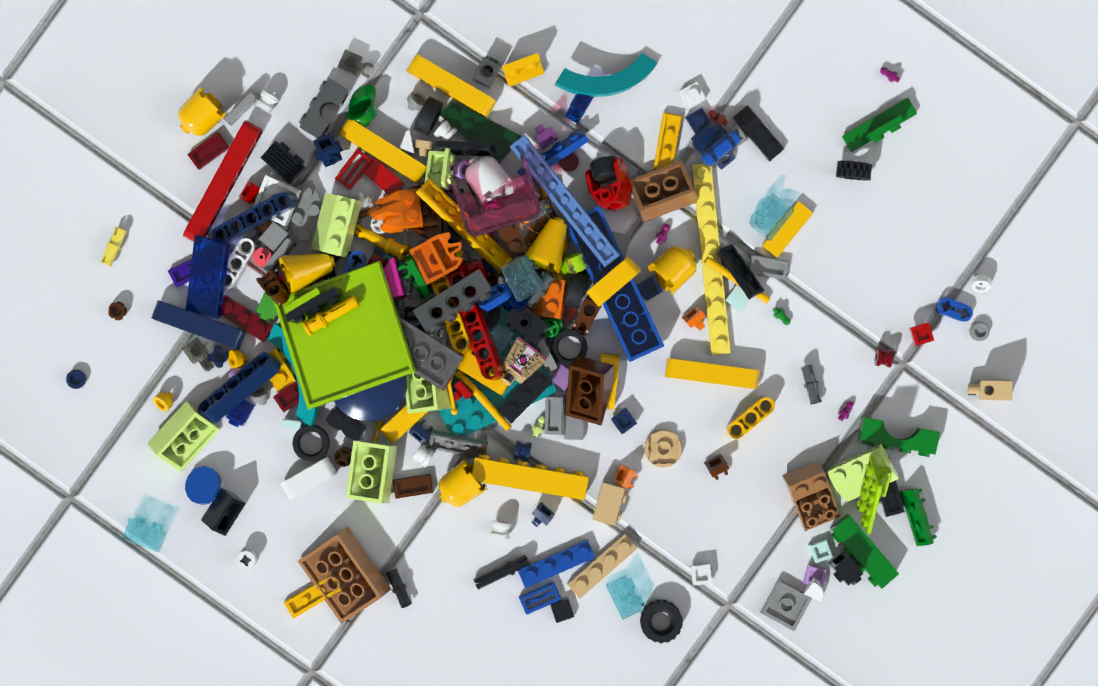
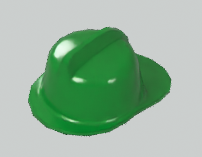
(362, 105)

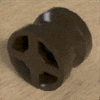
(341, 458)

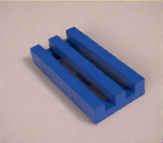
(536, 591)

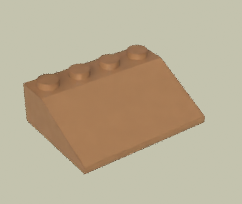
(351, 569)

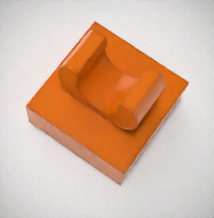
(694, 318)
(624, 476)

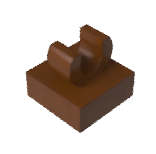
(717, 466)

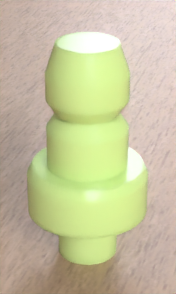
(538, 427)

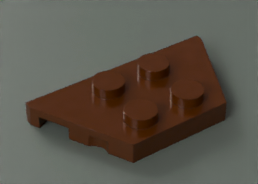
(431, 220)

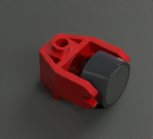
(605, 170)

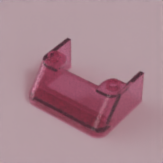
(500, 212)

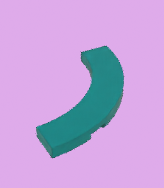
(607, 85)
(278, 339)

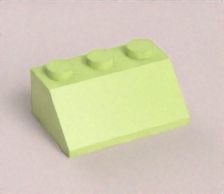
(336, 225)
(424, 396)
(183, 436)
(371, 472)
(849, 474)

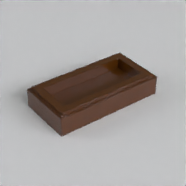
(412, 486)

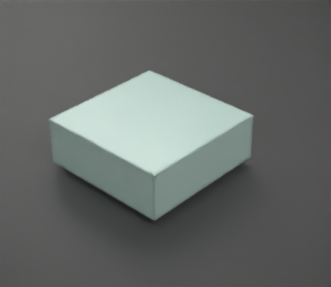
(737, 298)
(294, 423)
(820, 551)

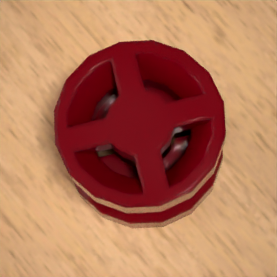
(884, 357)

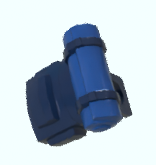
(714, 142)

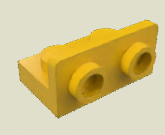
(523, 69)
(286, 374)

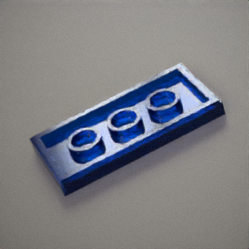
(207, 276)

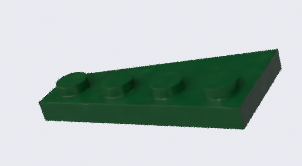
(480, 129)

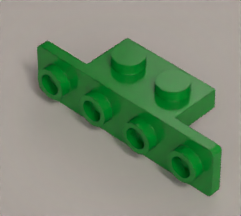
(880, 124)

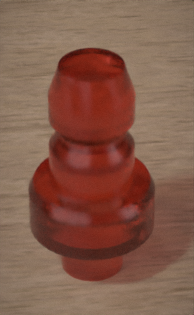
(721, 119)

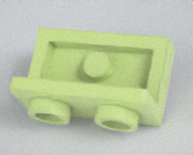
(439, 167)

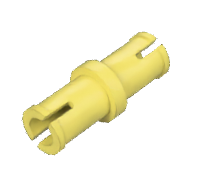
(113, 246)

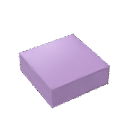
(560, 377)
(814, 572)

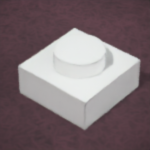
(692, 95)
(701, 574)

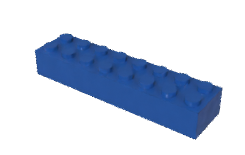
(626, 307)

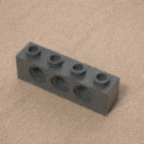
(457, 291)

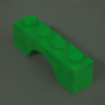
(922, 440)

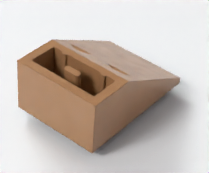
(811, 495)

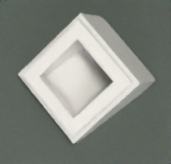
(407, 143)

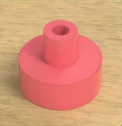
(266, 253)

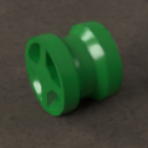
(556, 328)

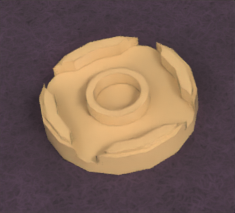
(663, 448)

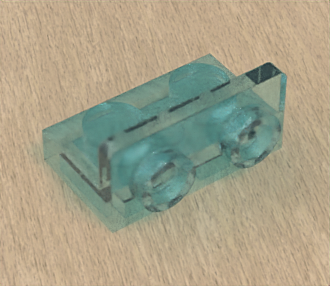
(770, 216)
(522, 277)
(502, 338)
(145, 533)
(625, 597)

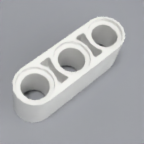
(245, 257)
(308, 478)

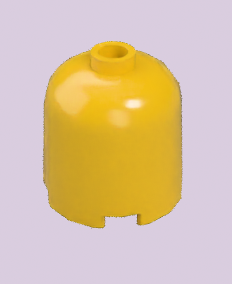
(200, 113)
(674, 268)
(460, 486)

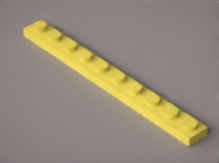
(709, 247)

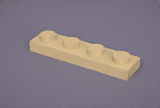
(602, 566)

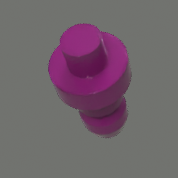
(893, 76)
(662, 236)
(844, 413)

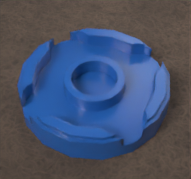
(203, 485)

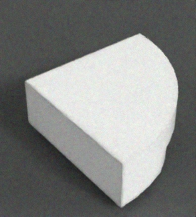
(814, 590)

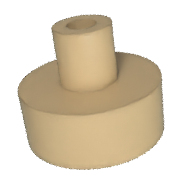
(423, 146)

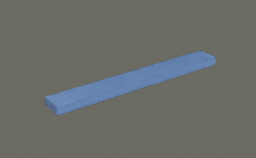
(565, 202)

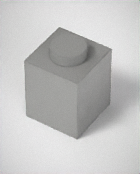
(274, 236)

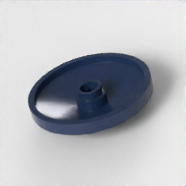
(374, 402)

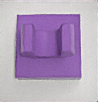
(545, 137)

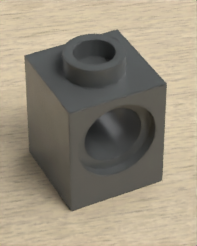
(483, 79)

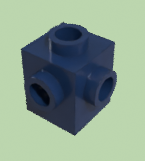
(327, 150)

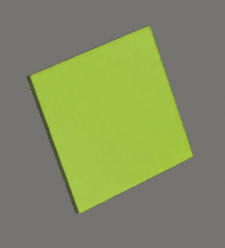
(354, 349)

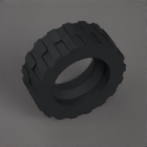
(657, 635)

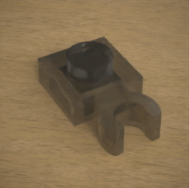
(352, 63)

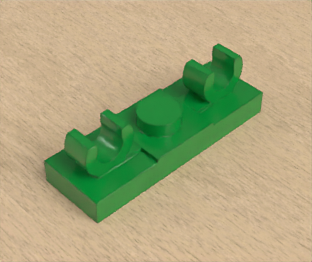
(418, 282)
(917, 517)

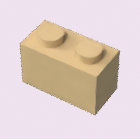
(609, 503)

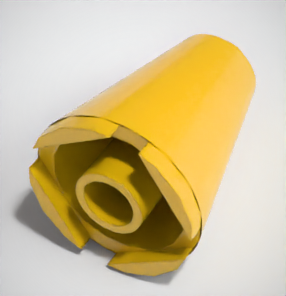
(549, 246)
(304, 269)

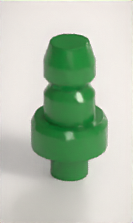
(779, 313)

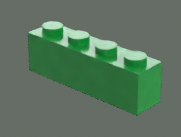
(864, 551)

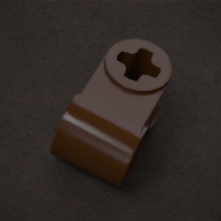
(273, 287)

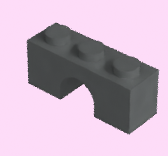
(330, 93)

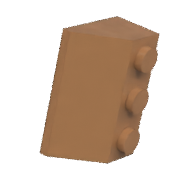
(663, 191)

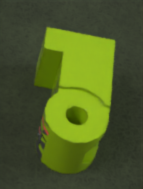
(572, 263)

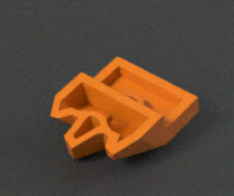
(399, 211)
(436, 257)
(553, 302)

